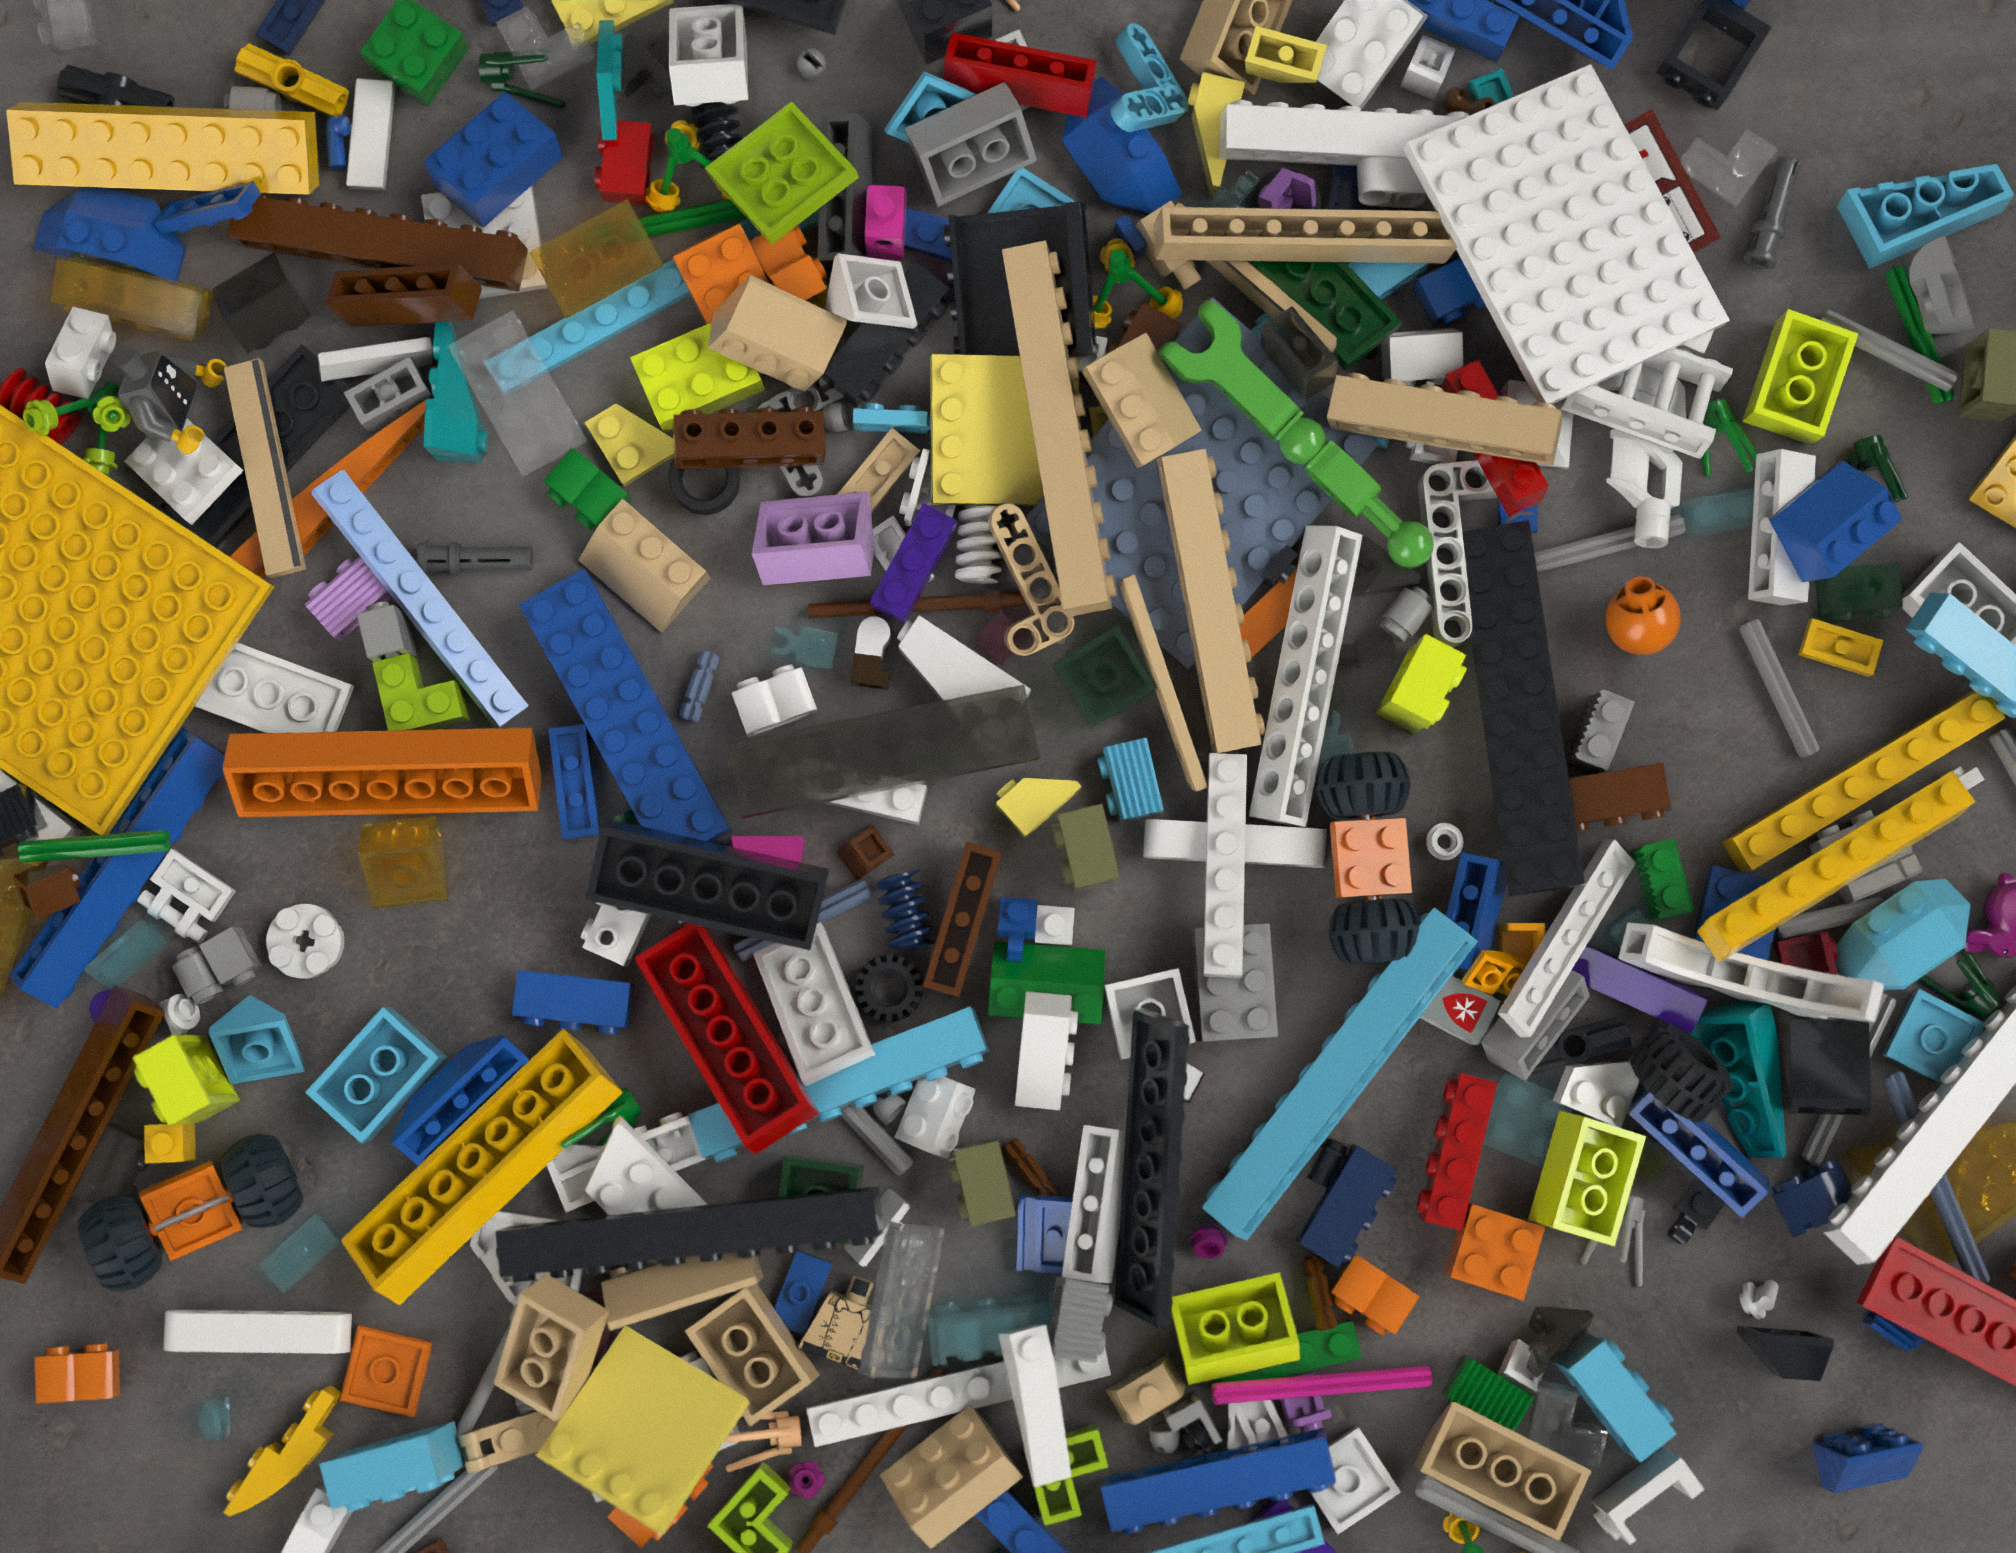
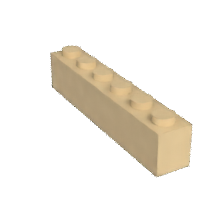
(1445, 418)

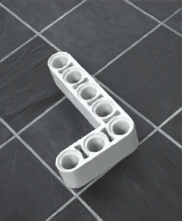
(1451, 539)

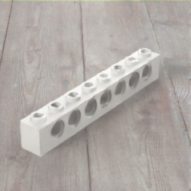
(1305, 675)

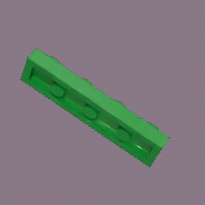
(1316, 1351)

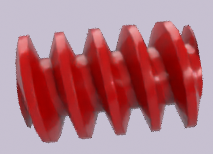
(16, 395)

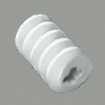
(977, 545)

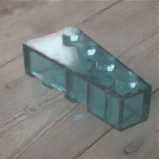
(975, 1330)

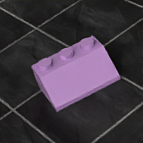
(814, 539)

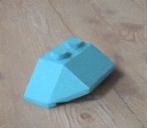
(1905, 935)

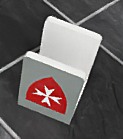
(1462, 1011)

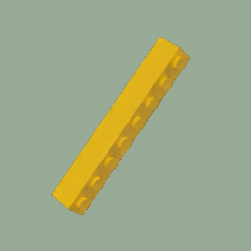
(1862, 780)
(1835, 866)

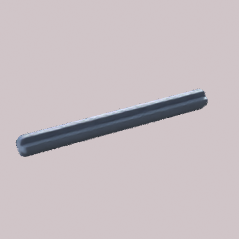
(1942, 1192)

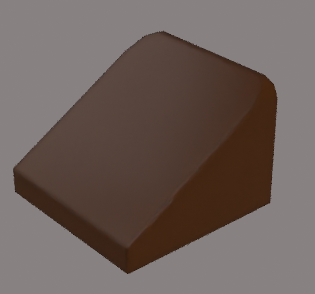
(865, 852)

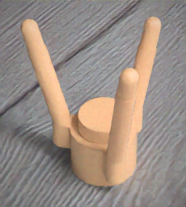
(783, 1432)

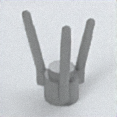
(1632, 1219)

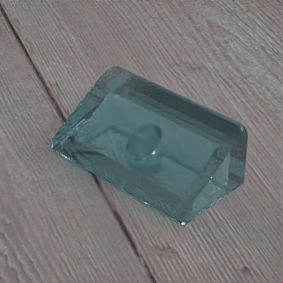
(127, 954)

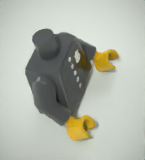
(161, 392)

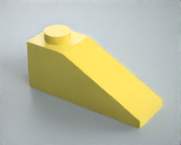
(1209, 101)

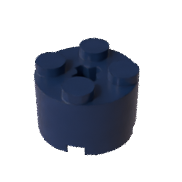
(1812, 1200)

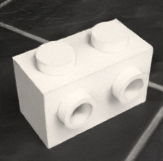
(80, 352)
(1422, 355)
(615, 933)

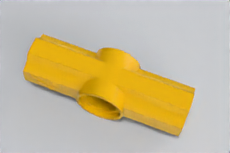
(274, 71)

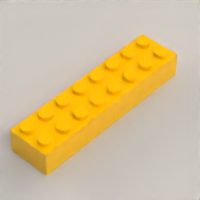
(162, 147)
(480, 1167)

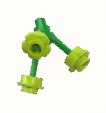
(106, 410)

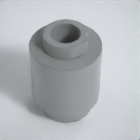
(252, 99)
(1406, 613)
(196, 976)

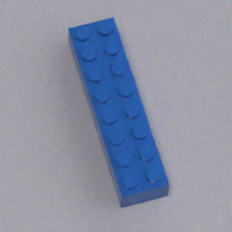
(622, 710)

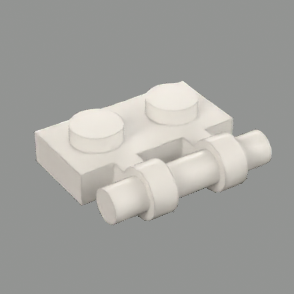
(191, 885)

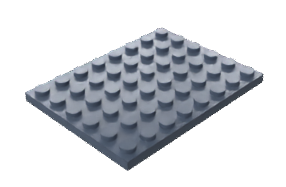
(1261, 493)

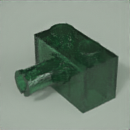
(1859, 591)

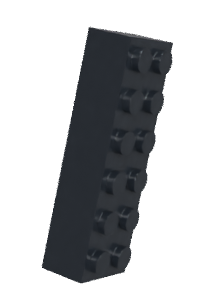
(707, 884)

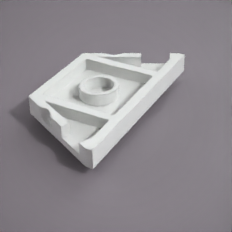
(634, 1177)

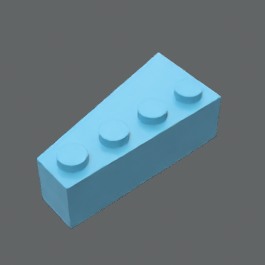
(1909, 214)

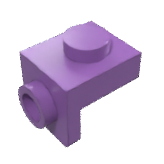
(1288, 189)
(1305, 1411)

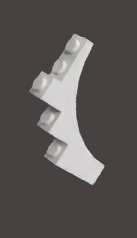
(1750, 978)

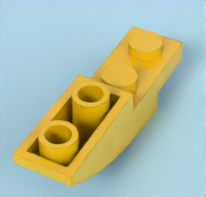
(279, 1465)

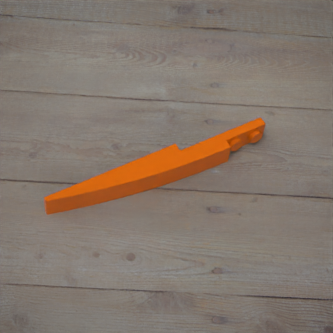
(362, 465)

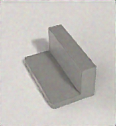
(1186, 1411)

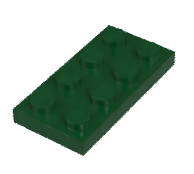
(1337, 301)

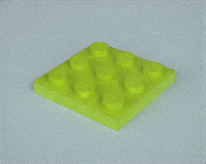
(782, 172)

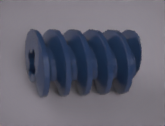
(904, 911)

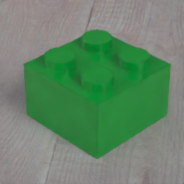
(415, 50)

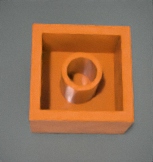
(717, 267)
(1495, 1251)

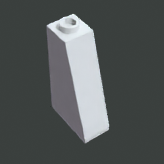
(949, 665)

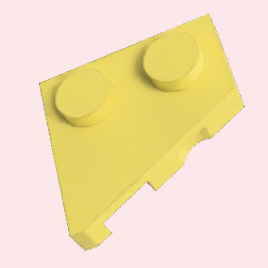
(629, 443)

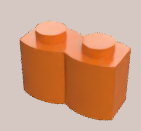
(1373, 1294)
(77, 1375)

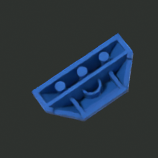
(1587, 26)
(1118, 164)
(110, 230)
(455, 1095)

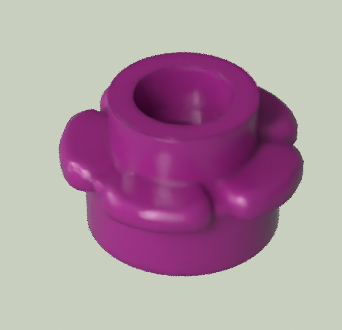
(1208, 1241)
(809, 1489)

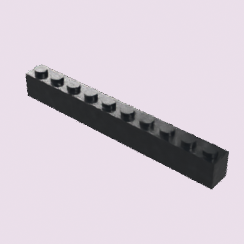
(690, 1232)

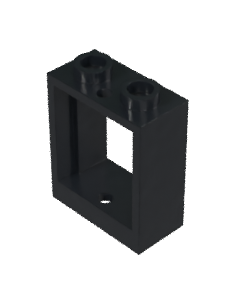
(1731, 21)

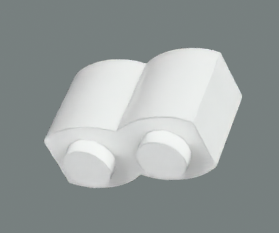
(774, 700)

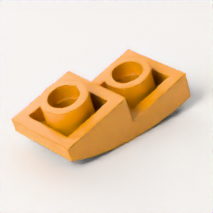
(1494, 972)

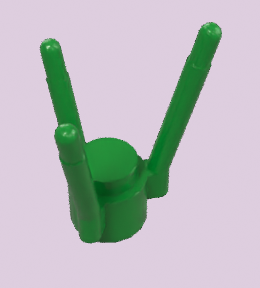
(1724, 421)
(623, 1106)

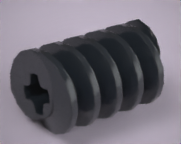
(715, 128)

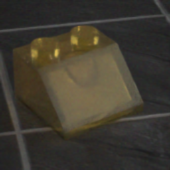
(404, 862)

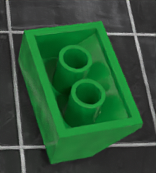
(1049, 971)

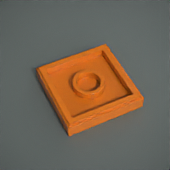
(386, 1370)

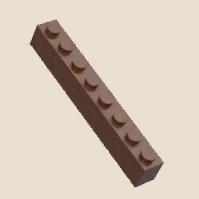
(379, 241)
(73, 1129)

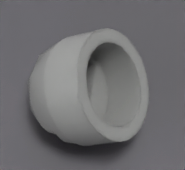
(806, 69)
(835, 417)
(888, 1107)
(1164, 1438)

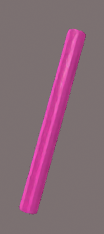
(1321, 1385)

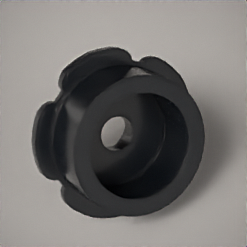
(1196, 1437)

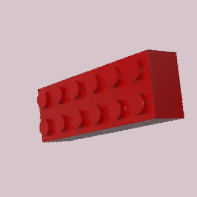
(727, 1037)

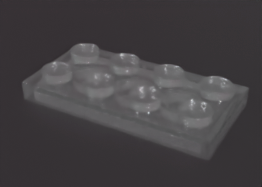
(517, 393)
(902, 1300)

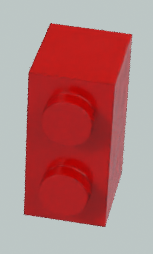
(626, 163)

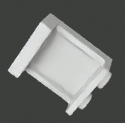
(1641, 1487)

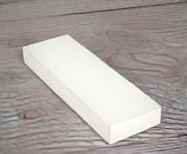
(370, 135)
(373, 358)

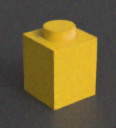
(169, 1143)

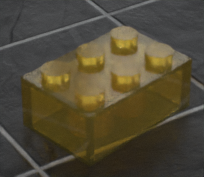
(597, 258)

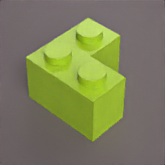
(410, 704)
(1086, 1454)
(744, 1520)

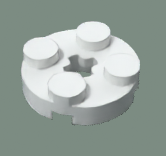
(316, 959)

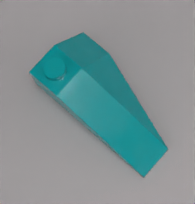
(452, 418)
(1748, 1047)

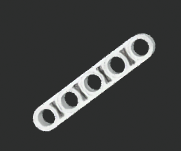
(1390, 184)
(1262, 843)
(257, 1331)

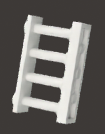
(1655, 422)

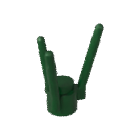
(499, 67)
(1874, 455)
(1978, 993)

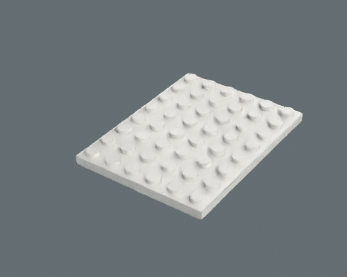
(1565, 235)

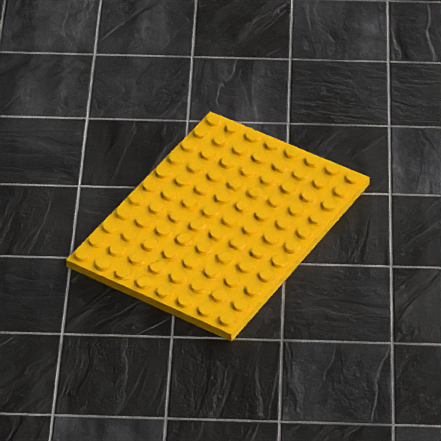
(102, 626)

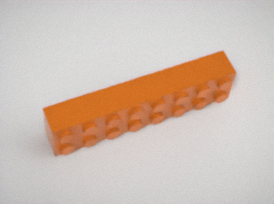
(383, 772)

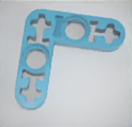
(1161, 98)

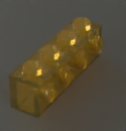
(132, 296)

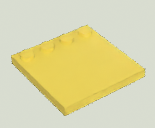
(982, 432)
(643, 1429)

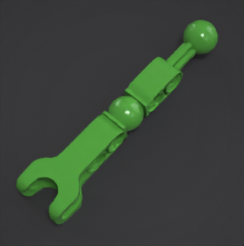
(1299, 437)

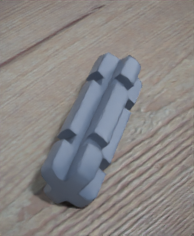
(699, 686)

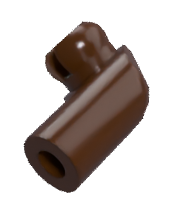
(1456, 102)

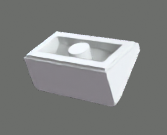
(893, 1209)

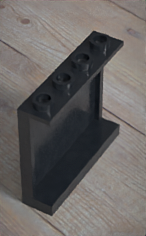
(981, 284)

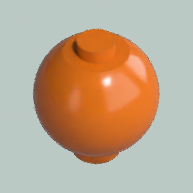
(1642, 617)

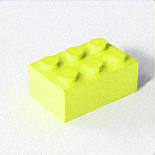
(691, 376)
(1800, 377)
(1421, 684)
(185, 1080)
(1586, 1178)
(1234, 1328)

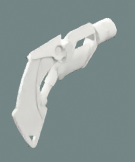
(1632, 459)

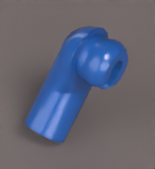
(334, 144)

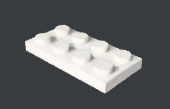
(275, 694)
(814, 1007)

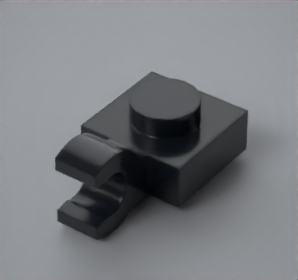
(1697, 1207)

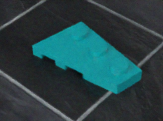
(609, 76)

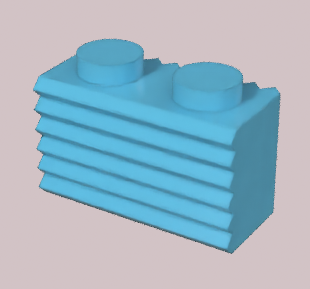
(1131, 780)

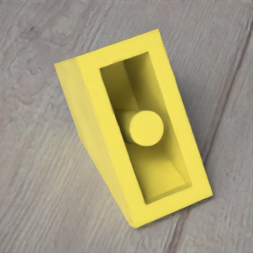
(1284, 57)
(1033, 801)

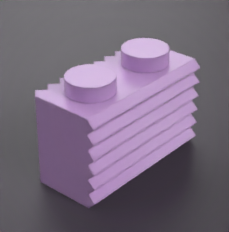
(345, 597)

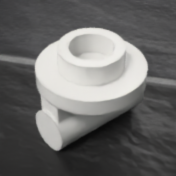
(180, 1014)
(1758, 1299)

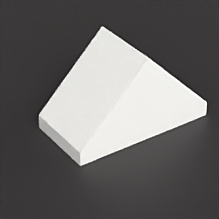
(1428, 67)

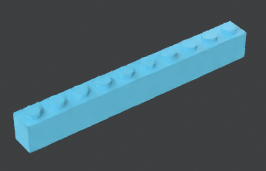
(1337, 1076)

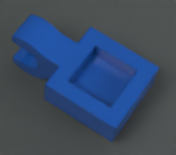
(1017, 923)

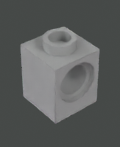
(231, 957)

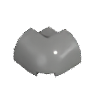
(1939, 289)

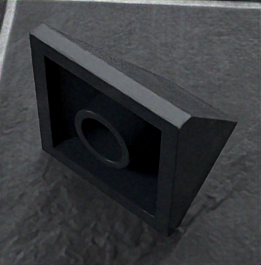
(1789, 1352)

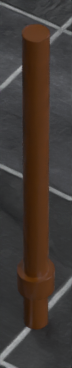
(991, 600)
(825, 1519)

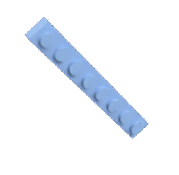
(419, 599)

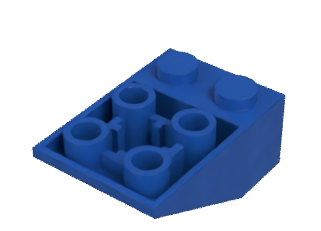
(1864, 1457)

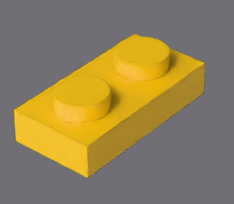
(1840, 647)

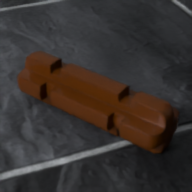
(1029, 1168)
(1319, 1293)

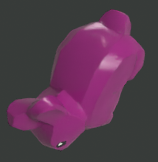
(2001, 914)

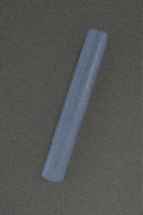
(831, 906)

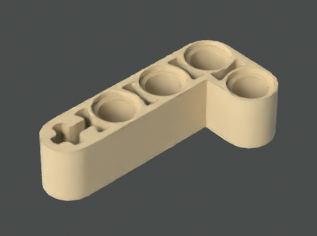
(1023, 577)

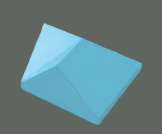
(924, 100)
(255, 1043)

